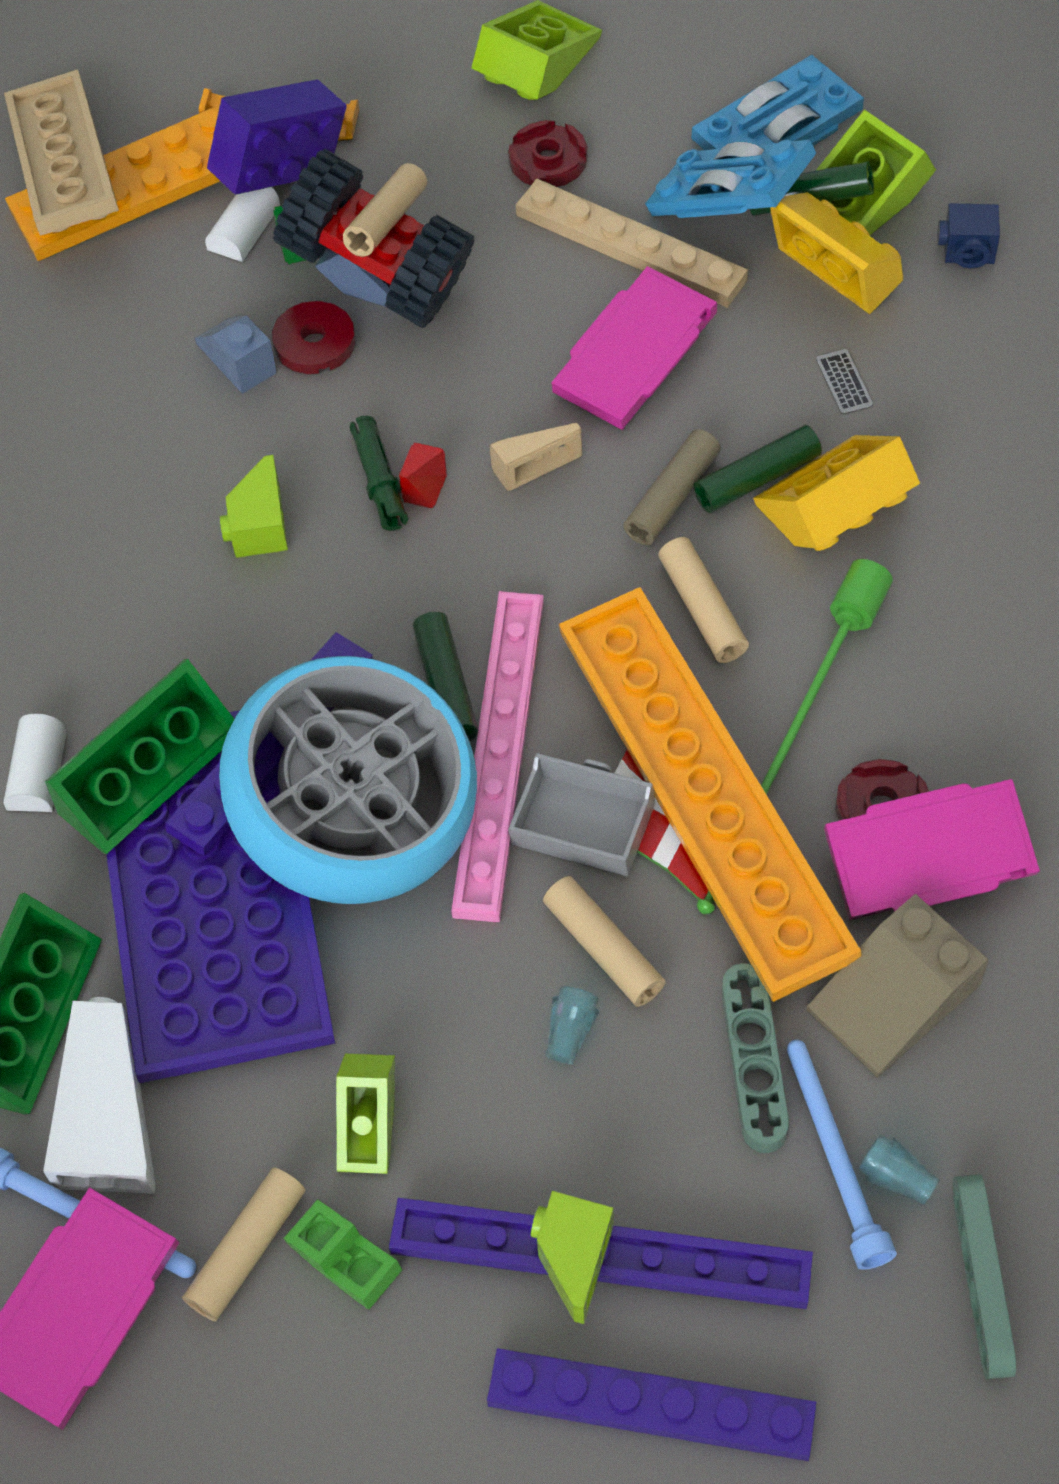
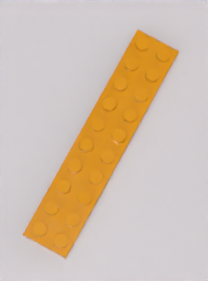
(710, 795)

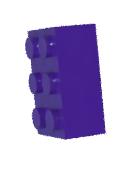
(273, 134)

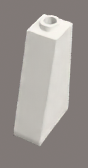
(99, 1109)

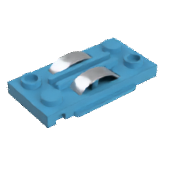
(792, 106)
(730, 179)

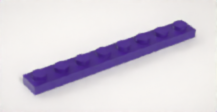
(631, 1259)

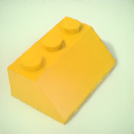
(836, 250)
(839, 490)

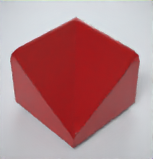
(423, 475)

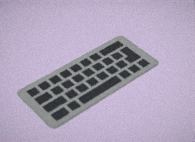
(844, 381)

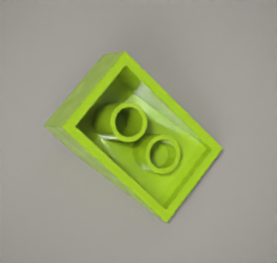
(533, 48)
(897, 168)

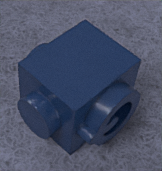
(970, 234)

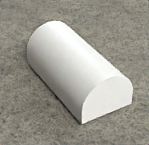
(242, 223)
(34, 759)

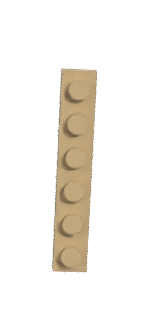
(631, 241)

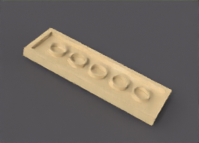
(60, 153)

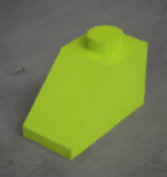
(255, 512)
(365, 1112)
(572, 1247)

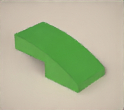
(343, 1254)

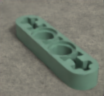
(754, 1056)
(984, 1277)

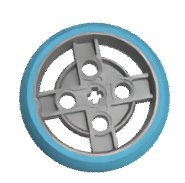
(296, 712)

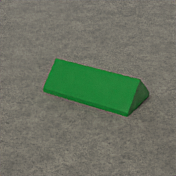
(141, 758)
(40, 977)

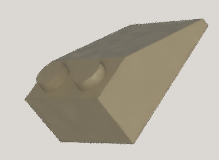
(900, 986)

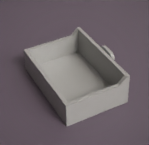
(582, 813)

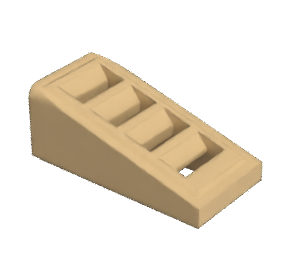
(534, 454)

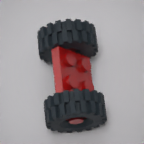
(412, 258)

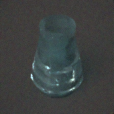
(570, 1022)
(898, 1170)

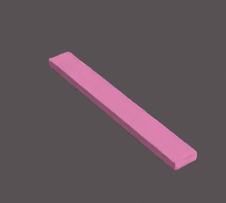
(499, 757)

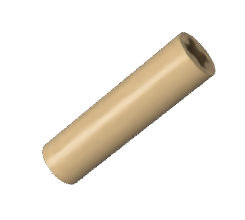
(384, 210)
(703, 600)
(604, 941)
(244, 1244)

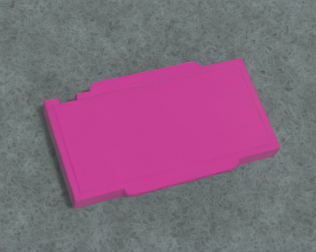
(633, 347)
(931, 846)
(78, 1305)

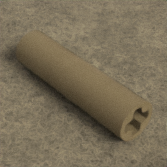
(672, 487)

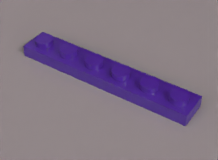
(202, 817)
(652, 1404)

